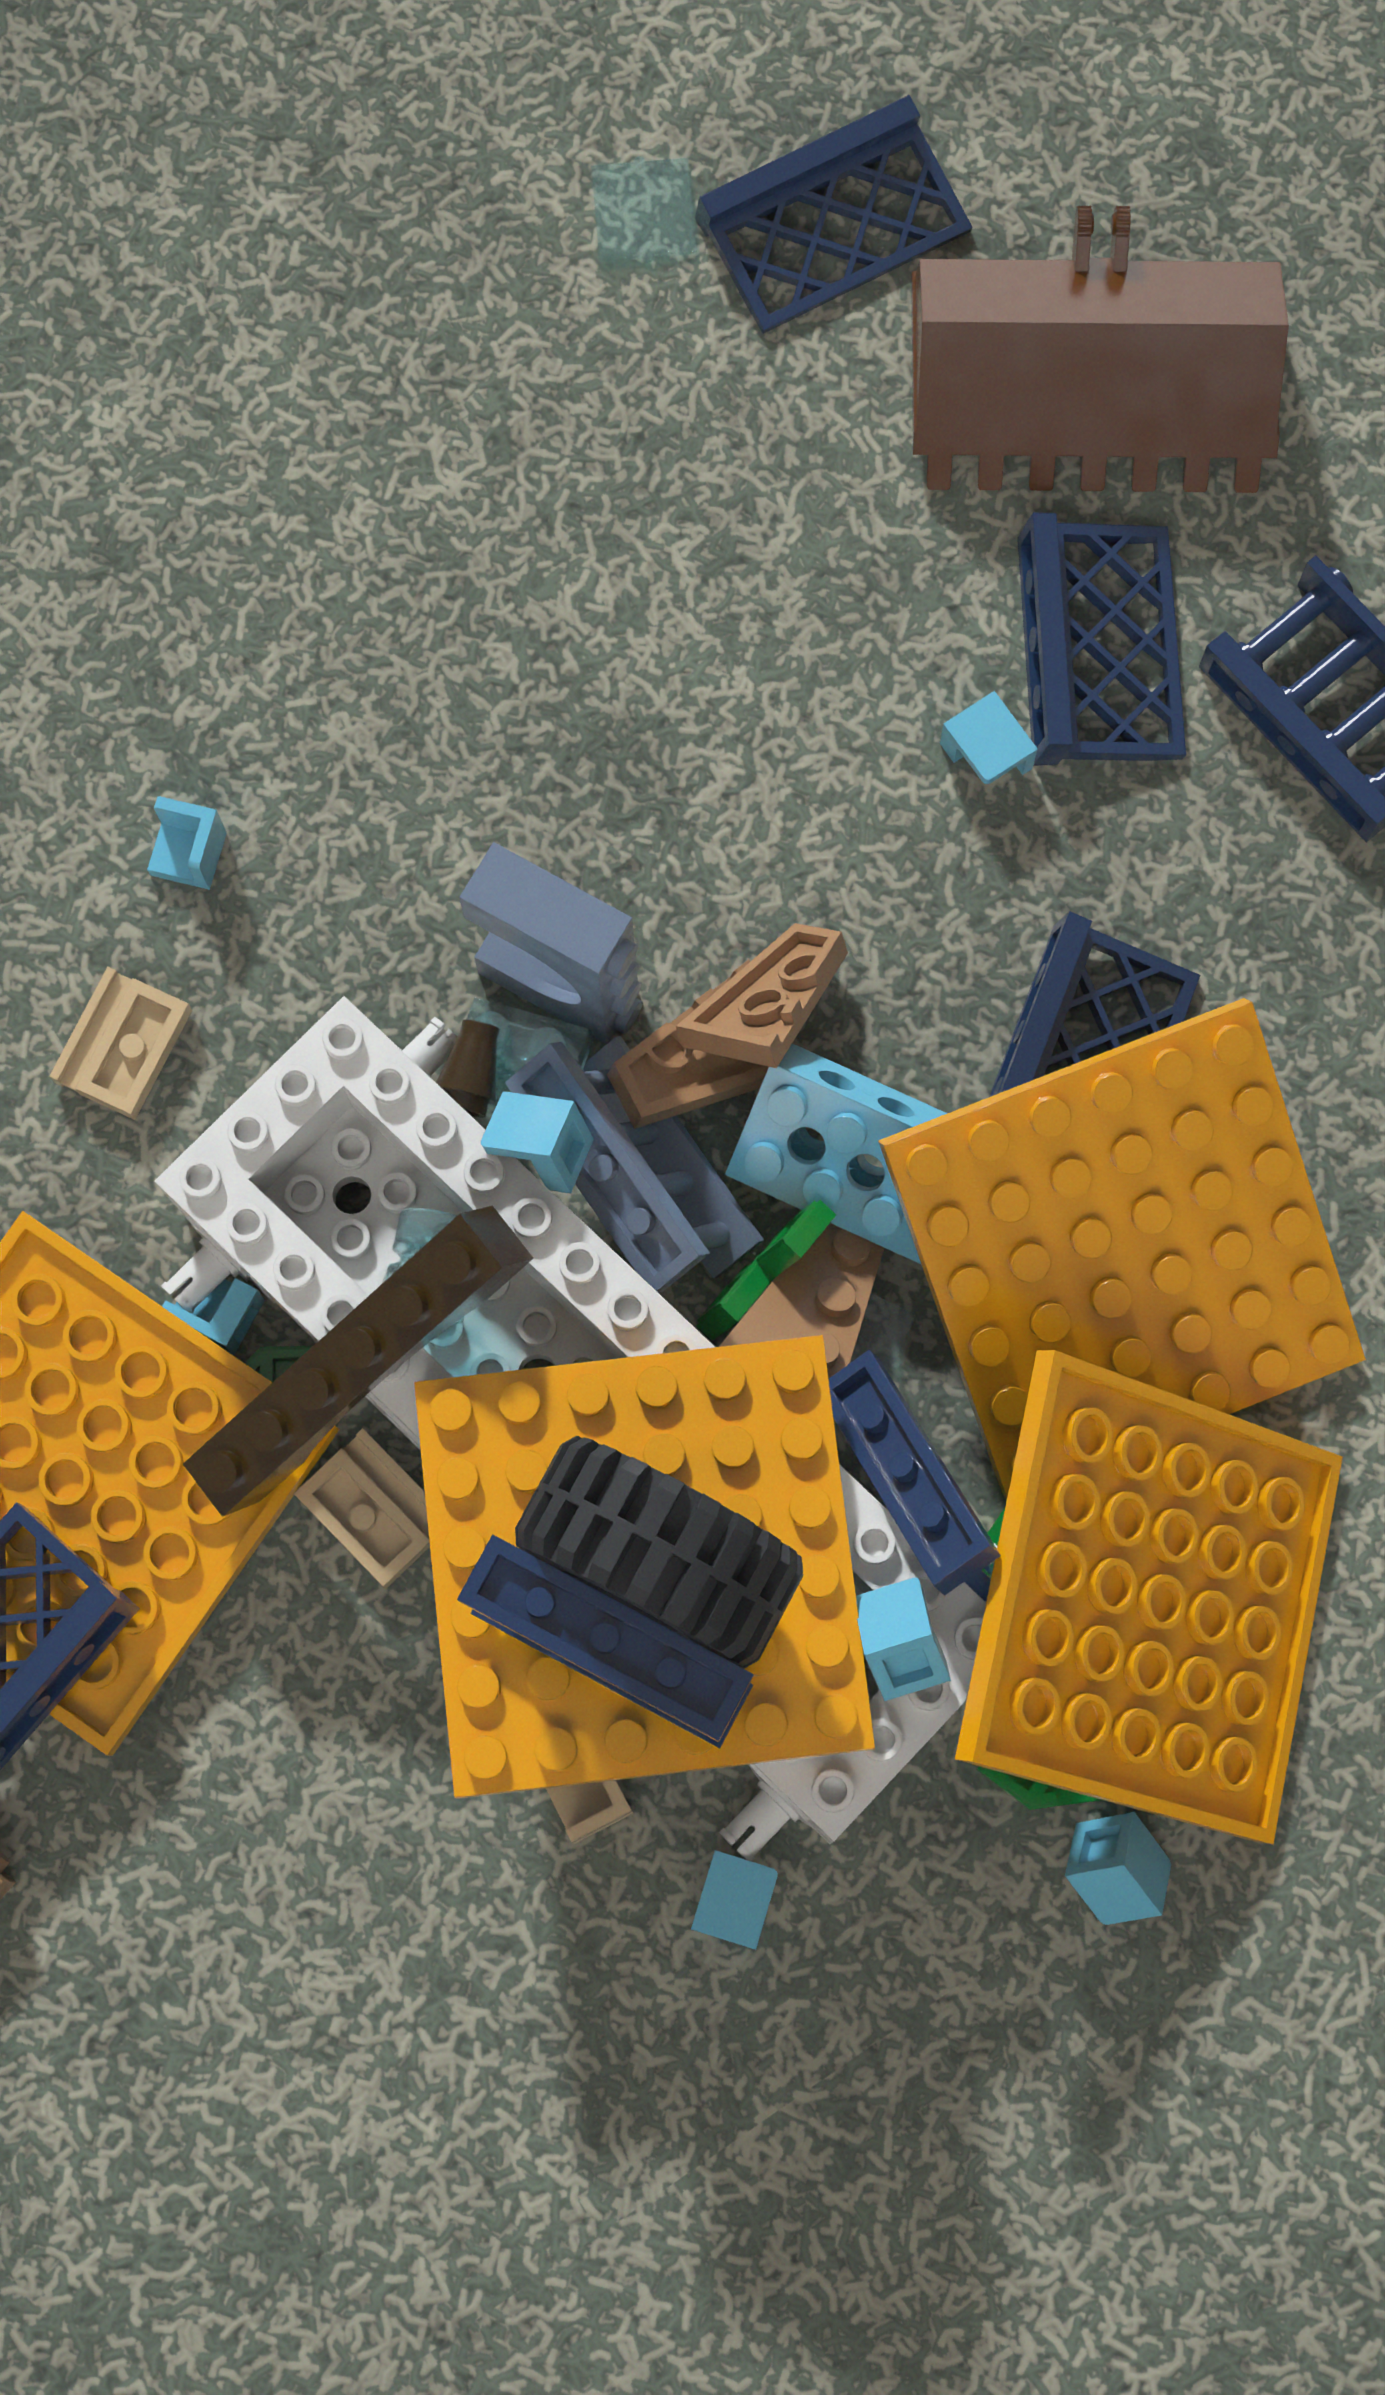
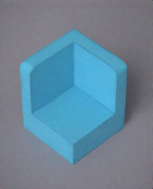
(988, 739)
(186, 843)
(540, 1131)
(223, 1314)
(900, 1639)
(1118, 1869)
(735, 1899)

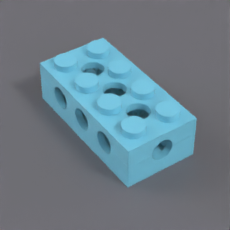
(851, 1116)

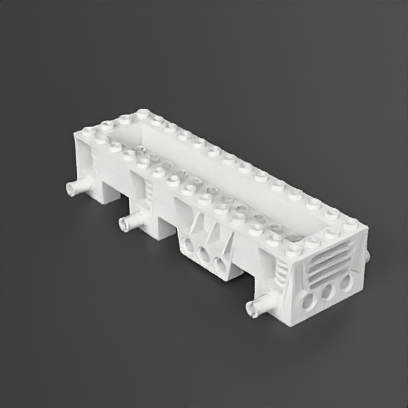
(368, 1113)

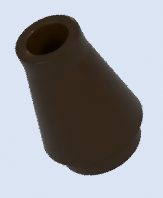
(471, 1068)

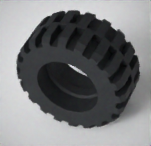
(660, 1549)

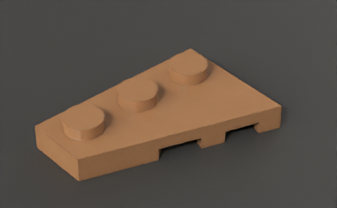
(768, 999)
(667, 1080)
(817, 1296)

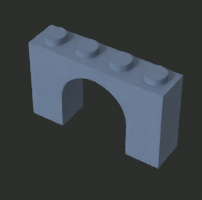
(554, 944)

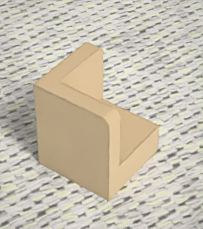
(589, 1807)

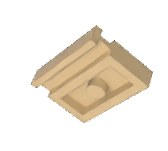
(121, 1043)
(370, 1508)

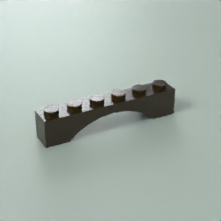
(400, 1317)

